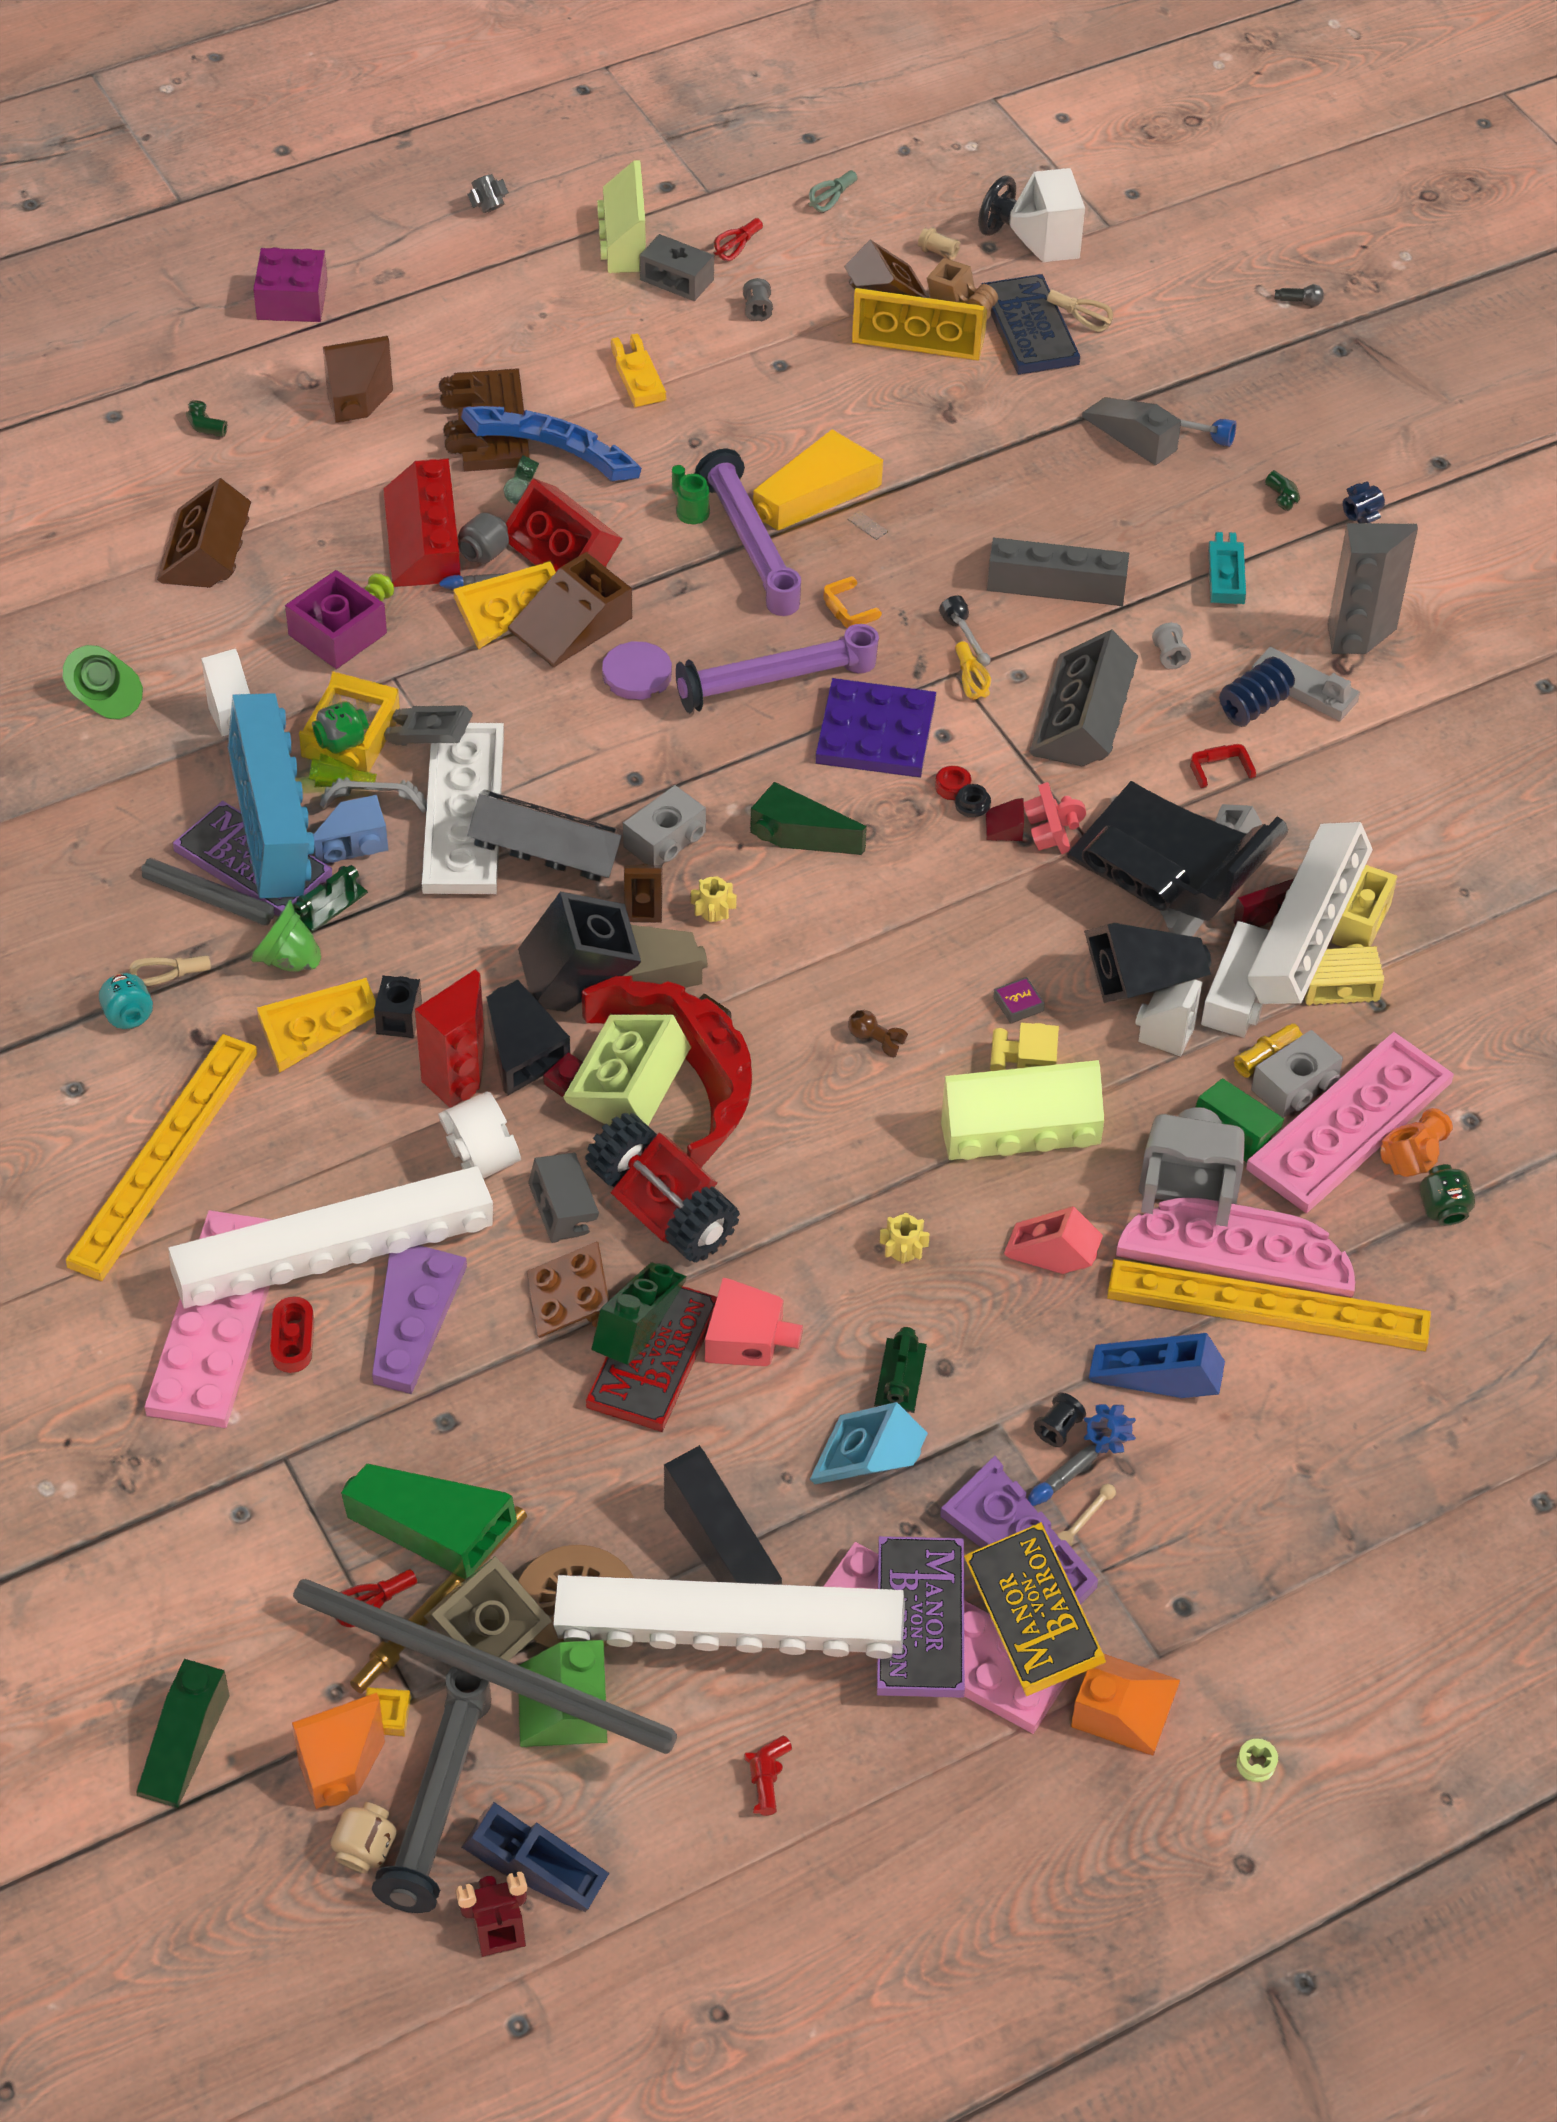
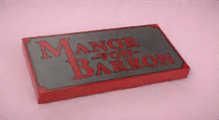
(653, 1380)

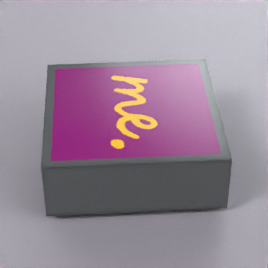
(1018, 1000)

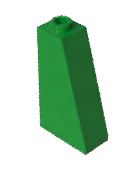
(430, 1516)

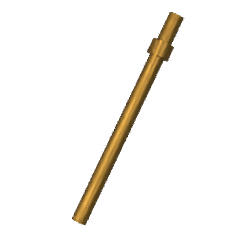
(387, 1654)

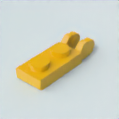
(638, 372)

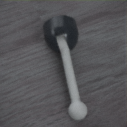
(955, 612)

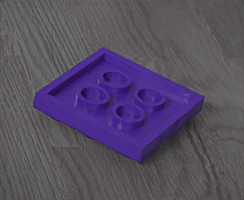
(876, 727)

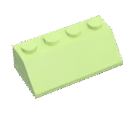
(1022, 1110)

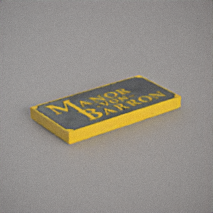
(1034, 1609)

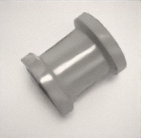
(1171, 645)

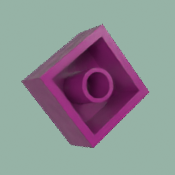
(290, 284)
(336, 619)

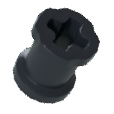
(1059, 1419)

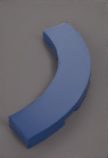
(556, 432)

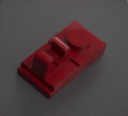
(1262, 905)

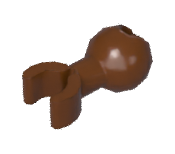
(865, 1025)

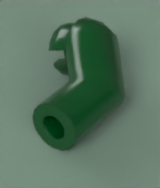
(202, 423)

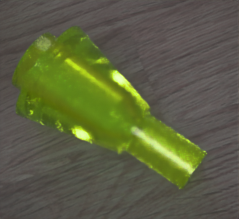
(328, 770)

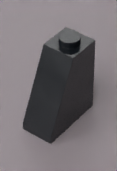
(523, 1036)

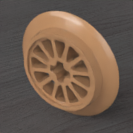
(566, 1561)

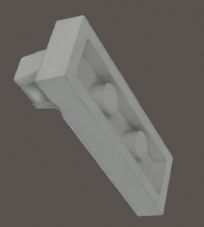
(1322, 692)

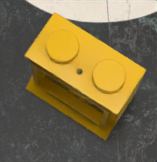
(378, 704)

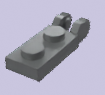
(429, 725)

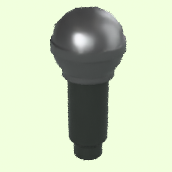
(1311, 295)

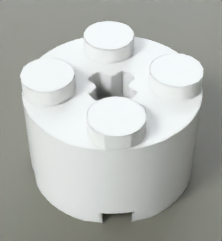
(480, 1135)

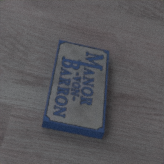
(1032, 325)

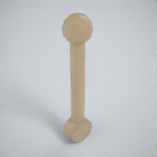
(1107, 1492)

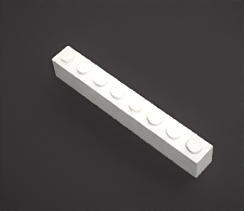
(330, 1237)
(730, 1615)

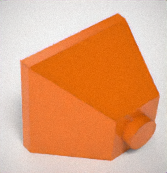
(1125, 1704)
(339, 1749)

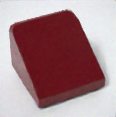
(1006, 821)

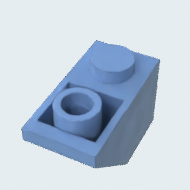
(351, 831)

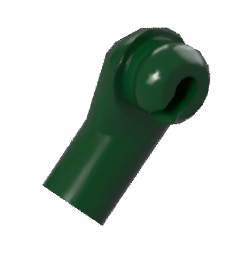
(1285, 487)

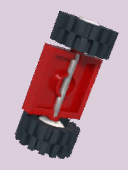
(662, 1187)

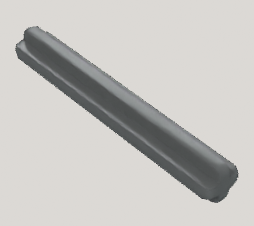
(208, 891)

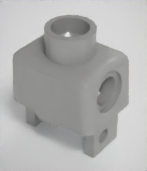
(1193, 1159)

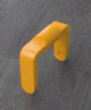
(838, 608)

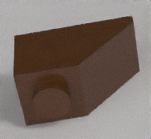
(643, 892)

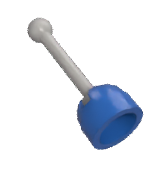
(1221, 431)

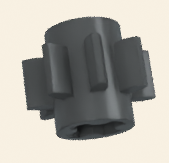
(487, 193)

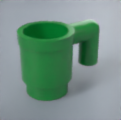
(691, 495)

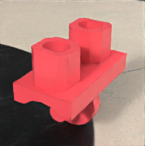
(1045, 807)

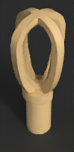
(1072, 306)
(180, 966)

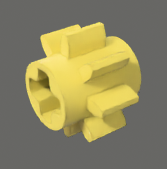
(713, 899)
(904, 1238)

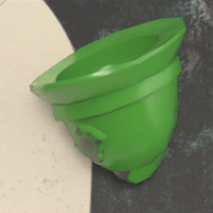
(288, 944)

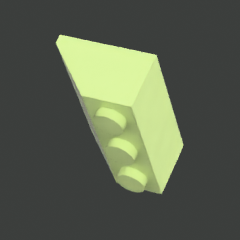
(623, 220)
(629, 1067)

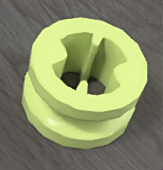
(1258, 1748)

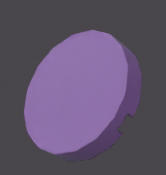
(637, 670)

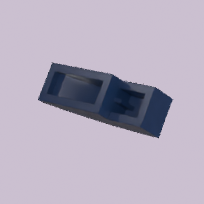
(541, 1856)

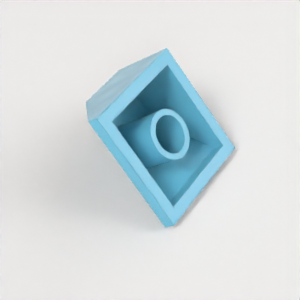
(870, 1443)

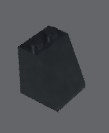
(576, 947)
(1143, 959)

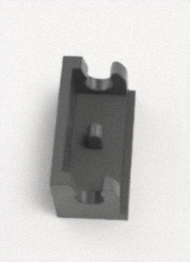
(562, 1196)

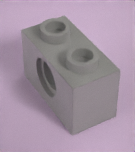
(664, 827)
(1297, 1074)

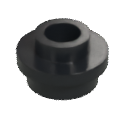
(972, 800)

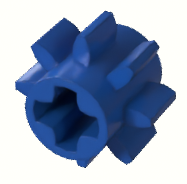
(1109, 1428)

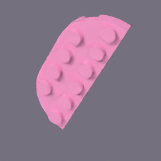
(1253, 1246)

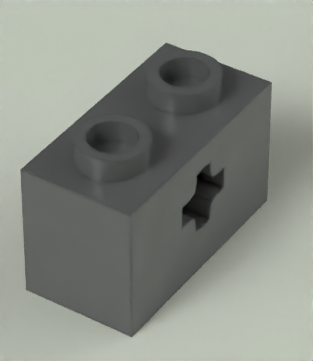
(676, 267)

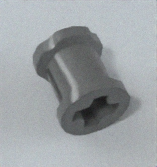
(754, 306)

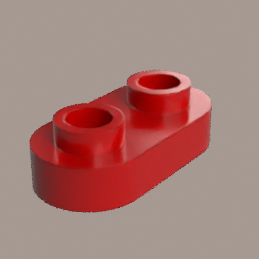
(292, 1337)

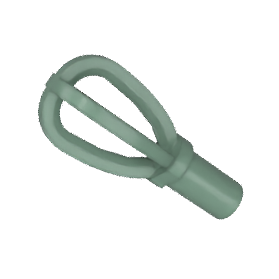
(837, 186)

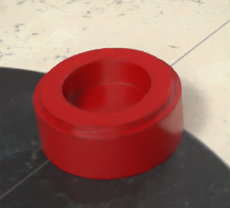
(951, 780)

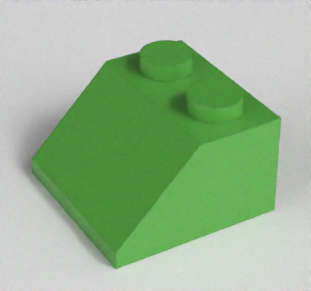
(575, 1665)

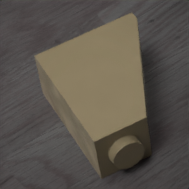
(668, 957)

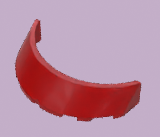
(716, 1049)

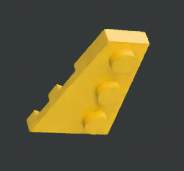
(496, 602)
(314, 1020)

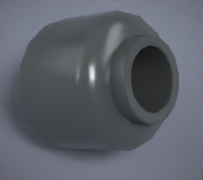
(483, 538)

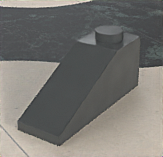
(1137, 425)

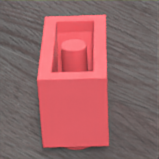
(1055, 1241)

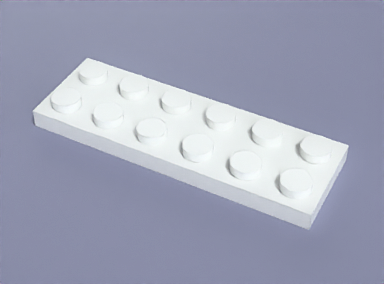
(454, 783)

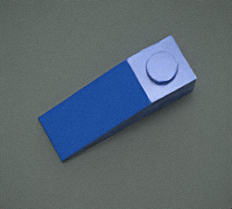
(1164, 1366)

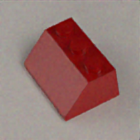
(557, 529)
(452, 1040)

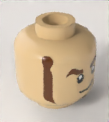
(363, 1837)

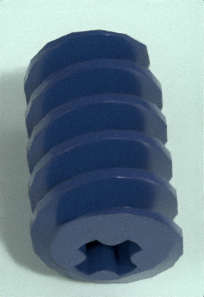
(1257, 691)

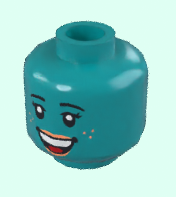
(124, 998)

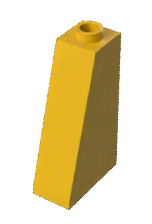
(817, 480)

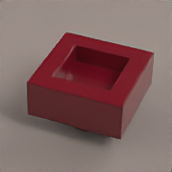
(562, 1074)

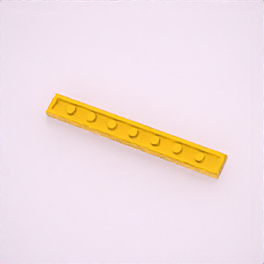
(161, 1158)
(1269, 1305)

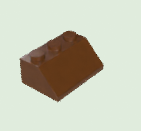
(205, 537)

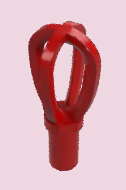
(742, 234)
(381, 1591)

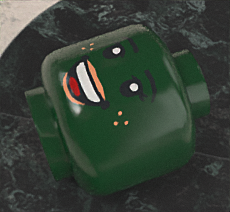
(1447, 1195)

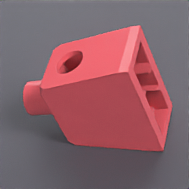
(748, 1326)

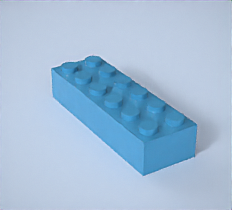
(269, 796)

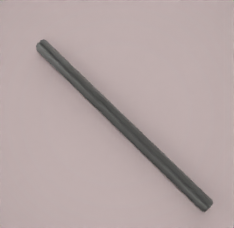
(486, 1666)

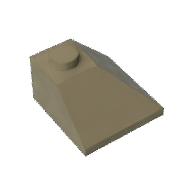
(490, 1612)

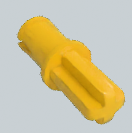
(1264, 1048)

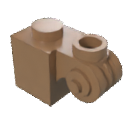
(955, 283)

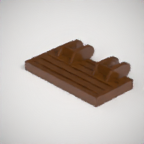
(477, 389)

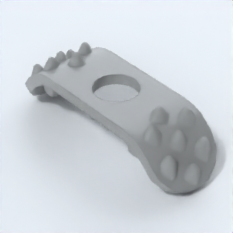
(343, 788)

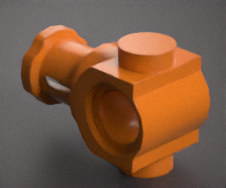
(1415, 1146)

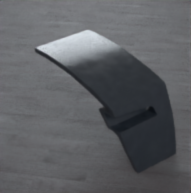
(1172, 853)

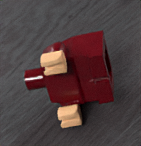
(495, 1912)

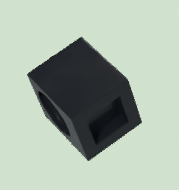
(397, 1005)

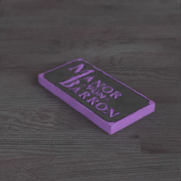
(221, 848)
(933, 1631)

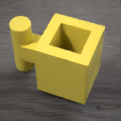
(1035, 1047)

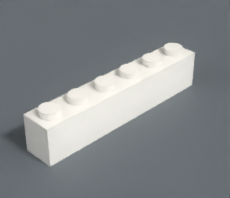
(1310, 913)

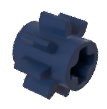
(1363, 503)

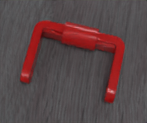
(1217, 754)

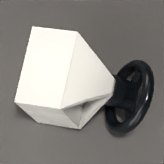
(1043, 217)

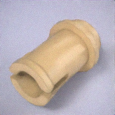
(938, 243)

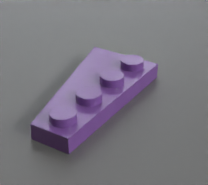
(414, 1305)
(996, 1507)

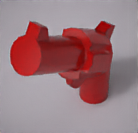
(765, 1771)

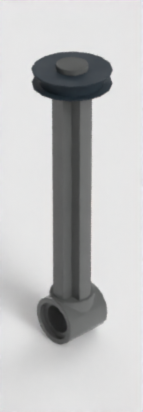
(408, 1882)

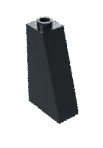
(713, 1522)

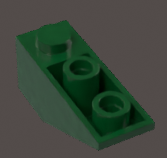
(636, 1312)

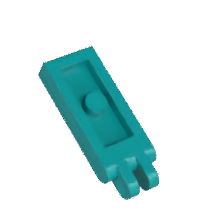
(1227, 570)

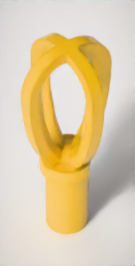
(969, 663)

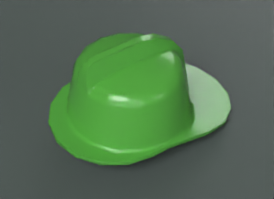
(102, 681)

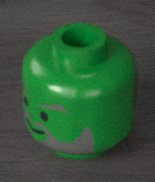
(340, 727)

